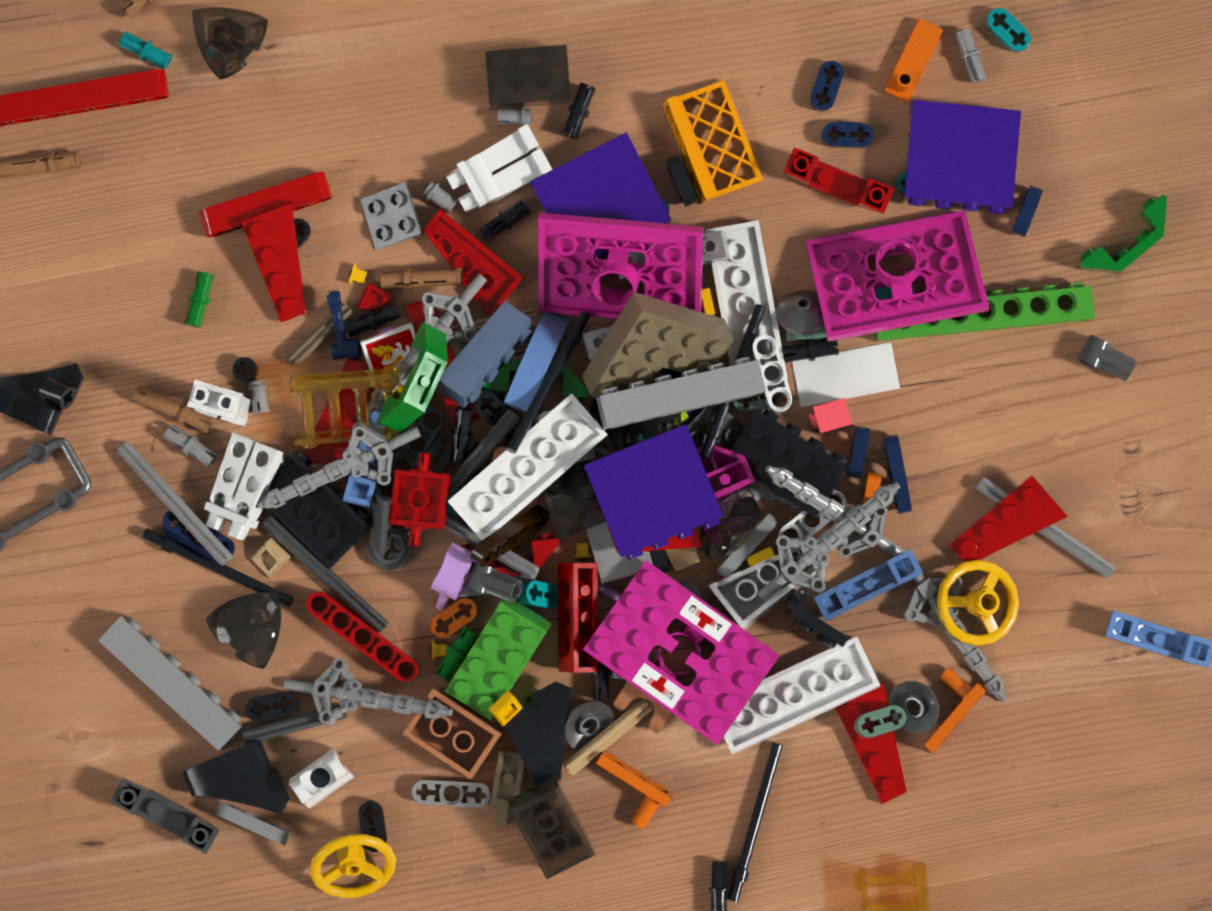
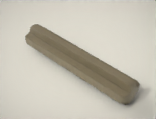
(316, 338)

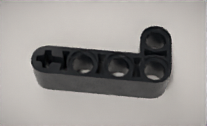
(405, 452)

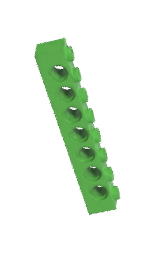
(1080, 310)

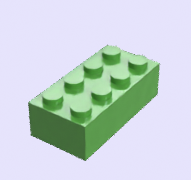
(498, 656)

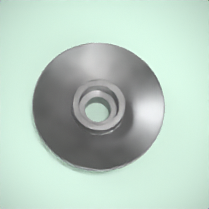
(800, 312)
(598, 717)
(917, 719)

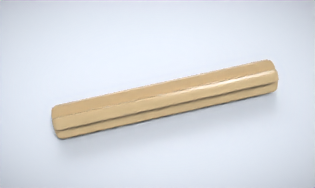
(608, 736)

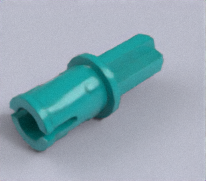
(145, 50)

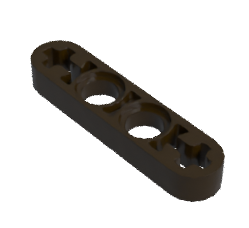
(510, 536)

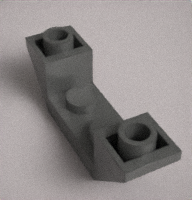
(166, 814)

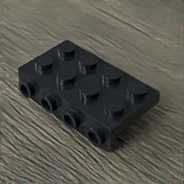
(781, 446)
(320, 517)
(808, 622)

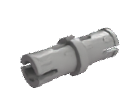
(190, 445)

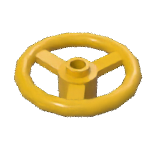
(978, 602)
(351, 863)

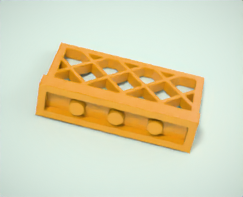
(690, 148)

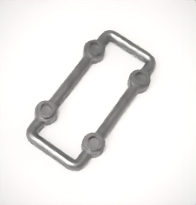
(63, 500)

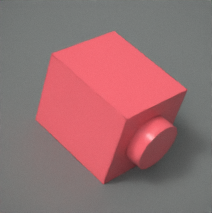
(830, 416)

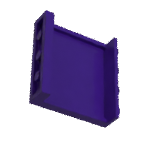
(961, 156)
(602, 184)
(654, 492)

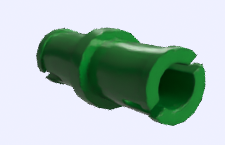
(199, 299)
(456, 653)

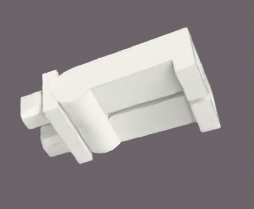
(490, 187)
(218, 401)
(242, 484)

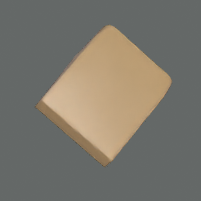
(271, 557)
(682, 558)

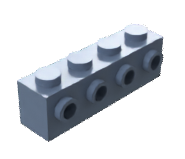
(485, 354)

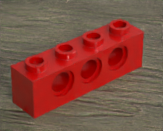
(577, 615)

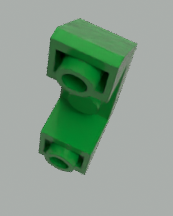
(1154, 217)
(421, 381)
(570, 382)

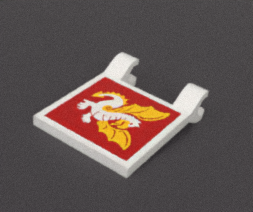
(388, 347)

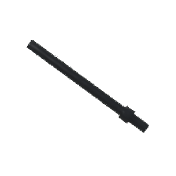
(572, 338)
(714, 430)
(171, 545)
(740, 873)

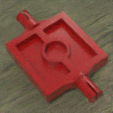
(419, 499)

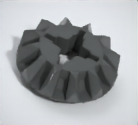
(396, 559)

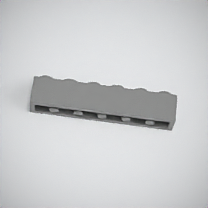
(680, 394)
(170, 682)

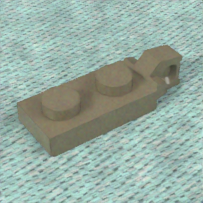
(506, 783)

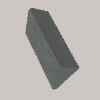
(380, 528)

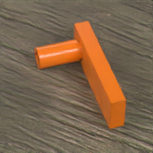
(913, 60)
(969, 697)
(654, 792)

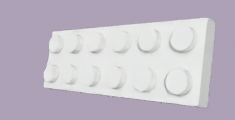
(741, 286)
(520, 477)
(802, 694)

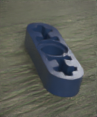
(897, 473)
(177, 534)

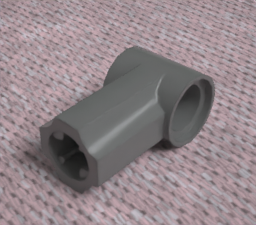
(1101, 356)
(490, 581)

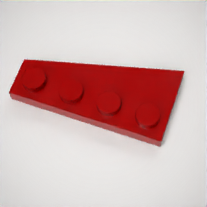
(467, 252)

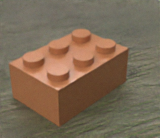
(457, 739)

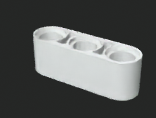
(772, 360)
(802, 529)

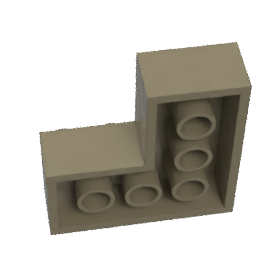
(655, 336)

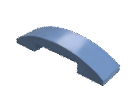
(536, 360)
(361, 489)
(868, 585)
(1159, 639)

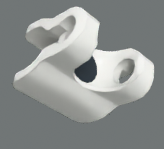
(320, 779)

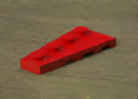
(277, 255)
(331, 452)
(1010, 520)
(876, 753)

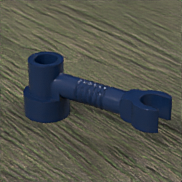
(343, 347)

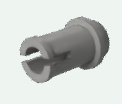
(514, 116)
(440, 197)
(259, 396)

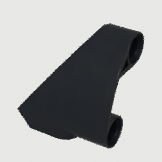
(40, 396)
(540, 731)
(240, 777)

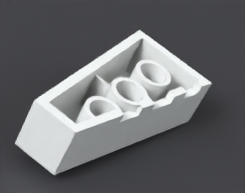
(740, 590)

